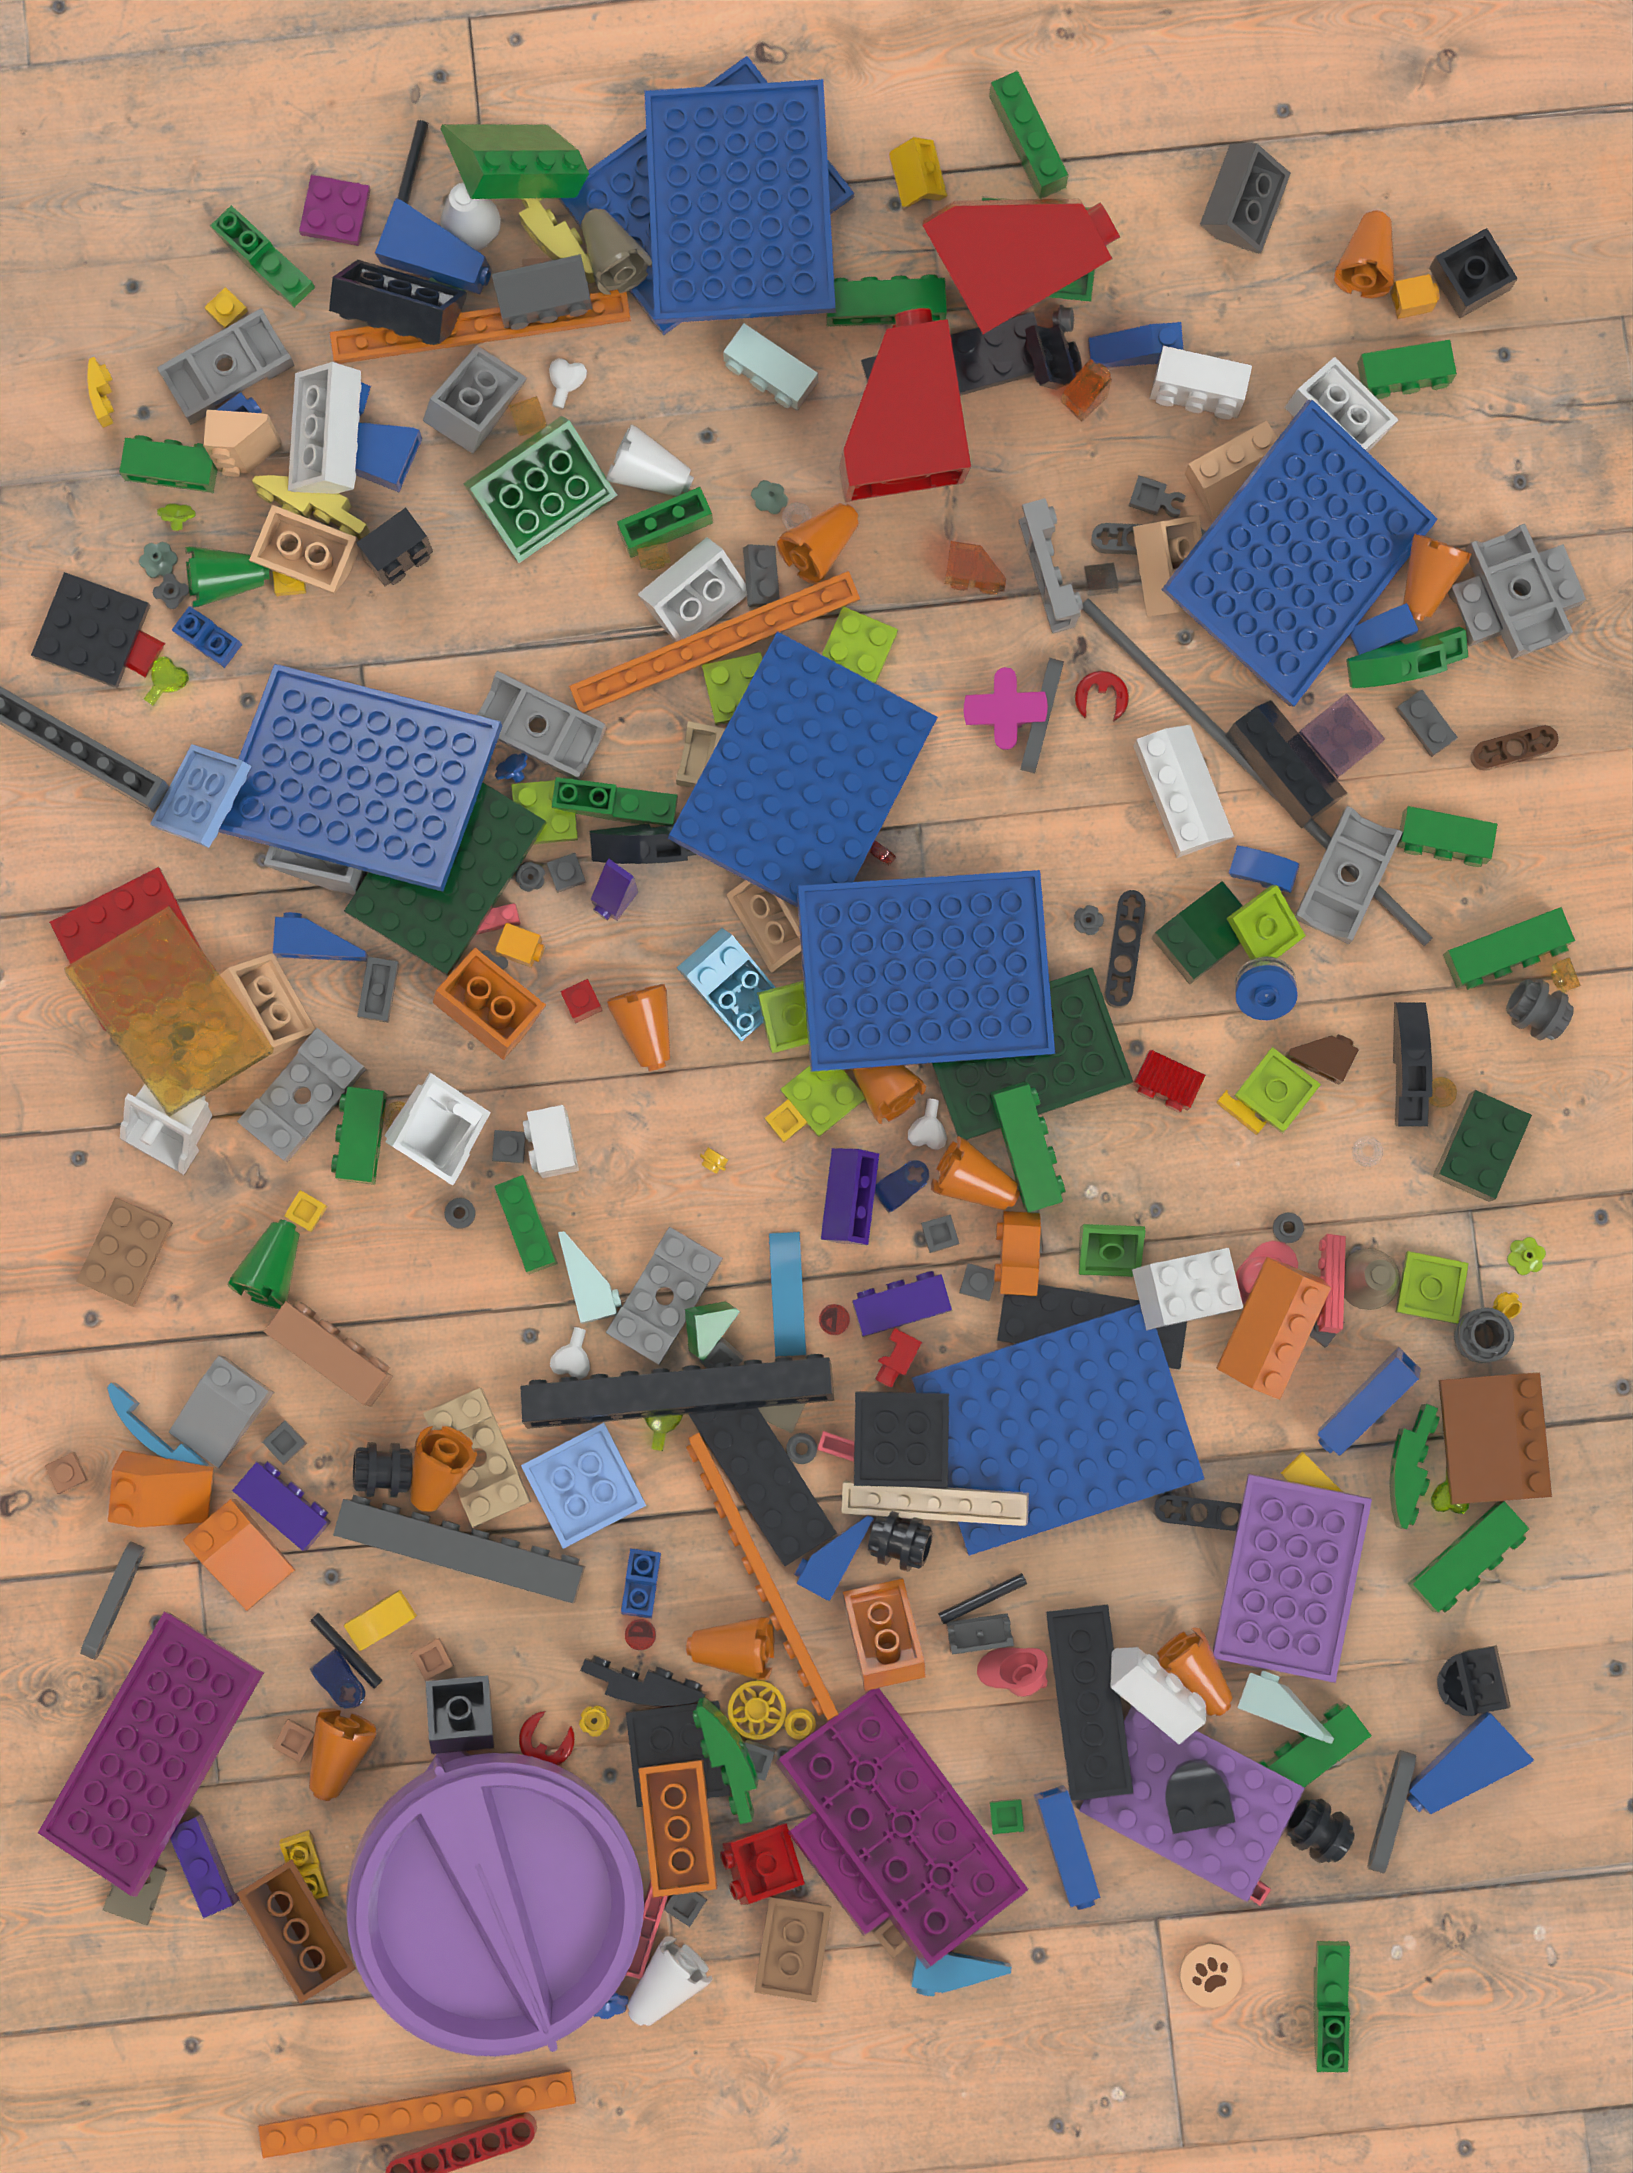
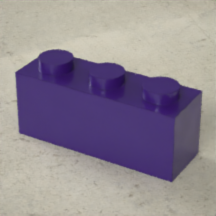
(850, 1196)
(901, 1303)
(282, 1504)
(203, 1866)

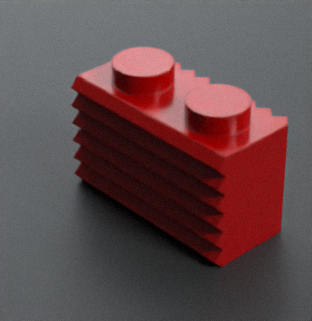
(1168, 1081)

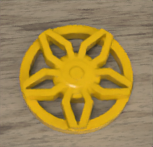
(757, 1709)

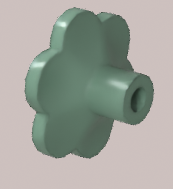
(769, 497)
(160, 565)

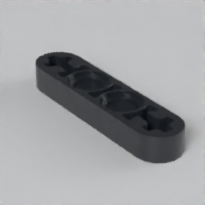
(1121, 948)
(1213, 1507)

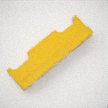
(1241, 1112)

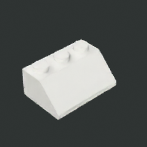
(1345, 402)
(694, 591)
(1156, 1693)

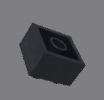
(1473, 273)
(395, 547)
(459, 1714)

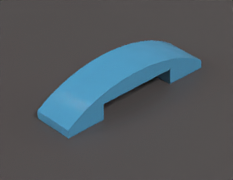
(787, 1294)
(125, 1405)

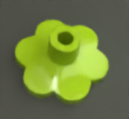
(176, 514)
(1519, 1259)

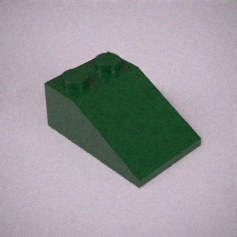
(1200, 933)

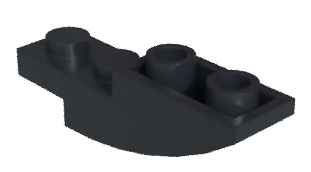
(636, 845)
(1413, 1063)
(655, 1690)

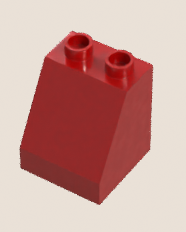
(1017, 250)
(909, 417)

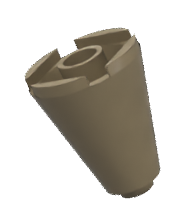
(613, 253)
(1370, 1279)

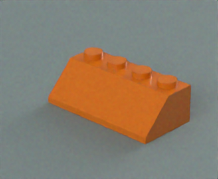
(1273, 1327)

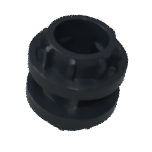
(382, 1469)
(900, 1541)
(1324, 1833)

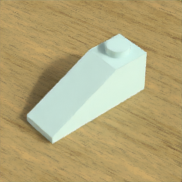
(590, 1289)
(1277, 1703)

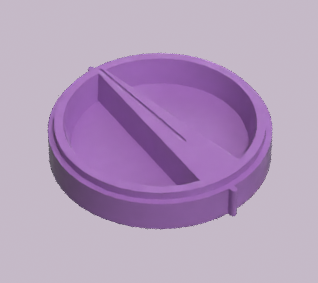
(494, 1904)

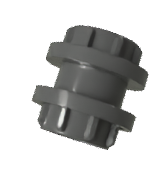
(1536, 1007)
(1502, 1335)

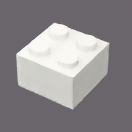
(551, 1140)

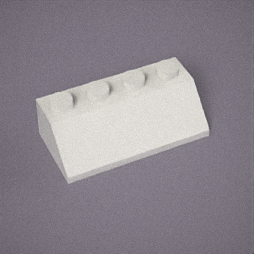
(324, 429)
(1182, 789)

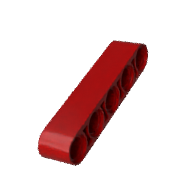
(474, 2140)

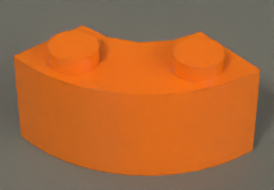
(1019, 1253)

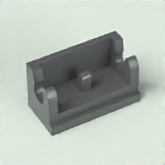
(979, 1633)

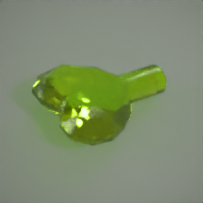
(165, 679)
(661, 1426)
(1441, 1500)

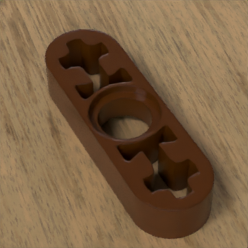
(1533, 733)

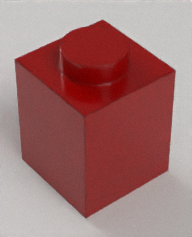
(581, 1001)

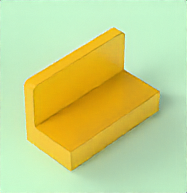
(917, 171)

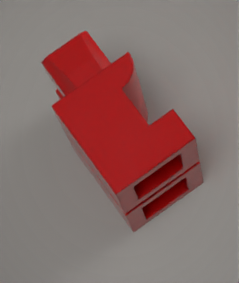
(899, 1359)

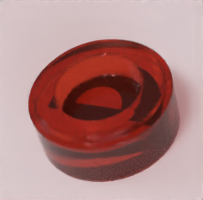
(882, 853)
(834, 1319)
(640, 1634)

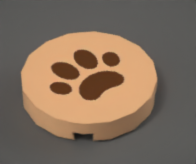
(1210, 1975)

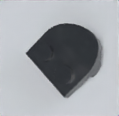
(1053, 356)
(1474, 1682)
(1198, 1797)

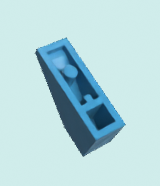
(955, 1972)

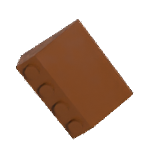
(1495, 1438)

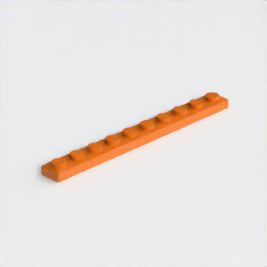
(472, 328)
(714, 642)
(766, 1589)
(417, 2114)

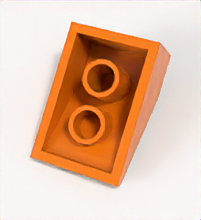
(158, 1491)
(239, 1554)
(884, 1634)

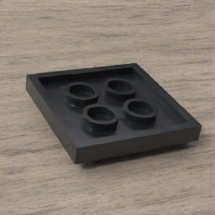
(90, 630)
(901, 1439)
(670, 1737)

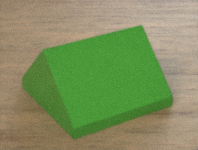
(1110, 1249)

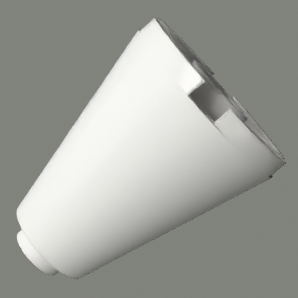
(470, 219)
(648, 466)
(667, 1982)

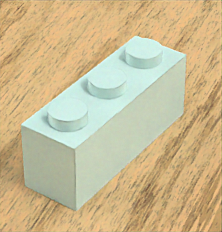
(770, 367)

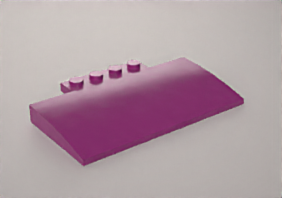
(895, 1832)

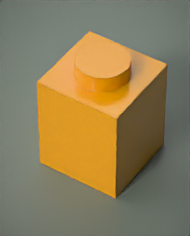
(1414, 296)
(520, 945)

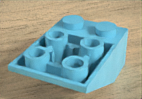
(727, 982)

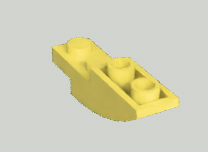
(553, 240)
(326, 506)

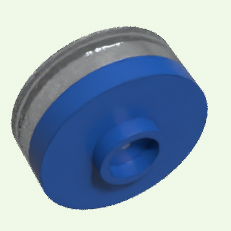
(1266, 988)

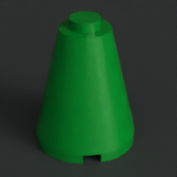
(221, 574)
(268, 1266)

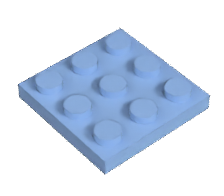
(200, 795)
(583, 1485)

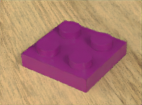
(334, 210)

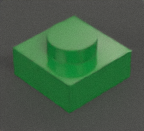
(1006, 1816)

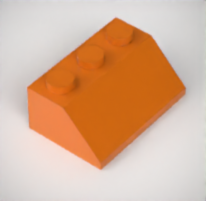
(488, 1003)

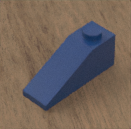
(1135, 345)
(303, 939)
(827, 1565)

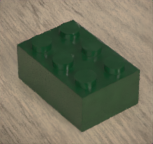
(1482, 1146)

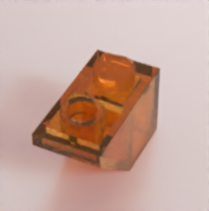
(1087, 390)
(973, 568)

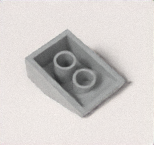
(473, 399)
(314, 870)
(220, 1410)

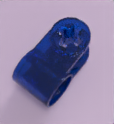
(897, 1189)
(336, 1675)

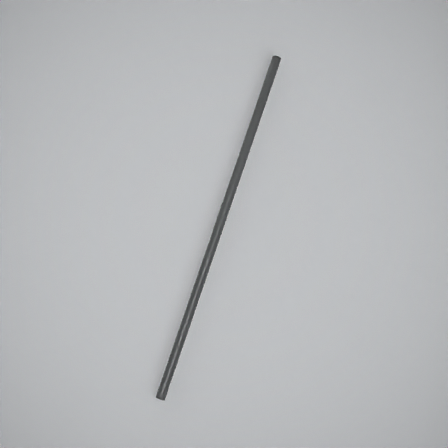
(1219, 736)

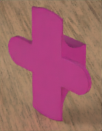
(1005, 708)

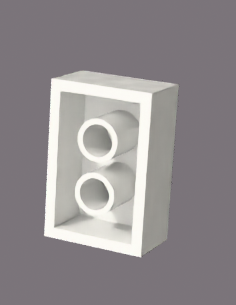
(1200, 382)
(1187, 1288)

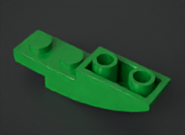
(262, 256)
(1407, 662)
(614, 802)
(1406, 1479)
(727, 1748)
(1331, 2006)

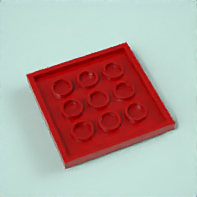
(114, 914)

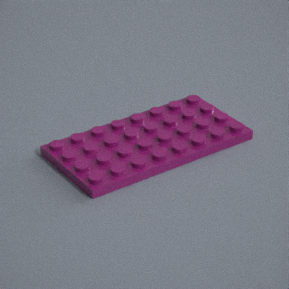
(150, 1753)

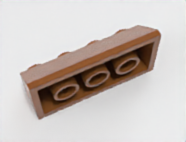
(295, 1931)

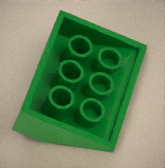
(515, 161)
(540, 488)

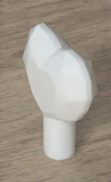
(565, 378)
(928, 1128)
(572, 1357)

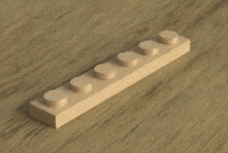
(937, 1503)

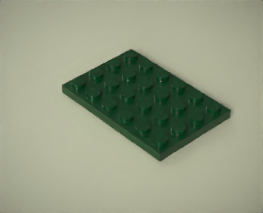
(439, 923)
(1084, 1062)

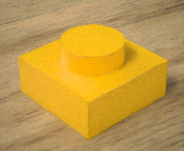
(225, 308)
(287, 585)
(786, 1120)
(305, 1211)

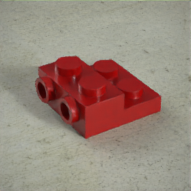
(761, 1864)

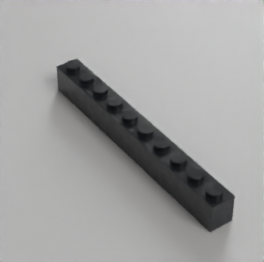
(677, 1392)

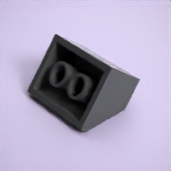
(1245, 197)
(542, 292)

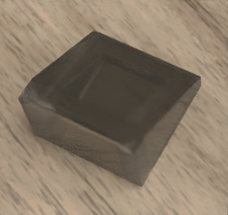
(1101, 579)

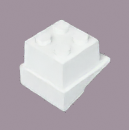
(437, 1128)
(163, 1137)

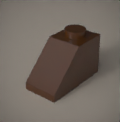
(1326, 1057)

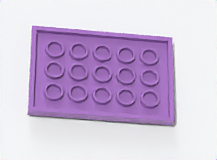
(1291, 1577)
(1222, 1854)

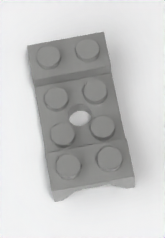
(254, 353)
(1060, 603)
(1477, 608)
(1527, 620)
(568, 736)
(1340, 905)
(277, 1116)
(676, 1265)

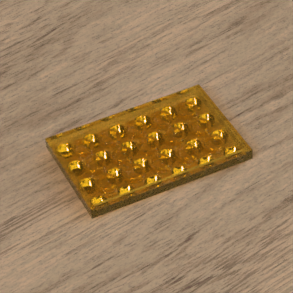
(168, 1011)

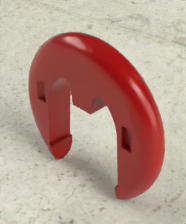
(1102, 680)
(539, 1752)

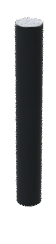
(412, 161)
(982, 1598)
(346, 1650)

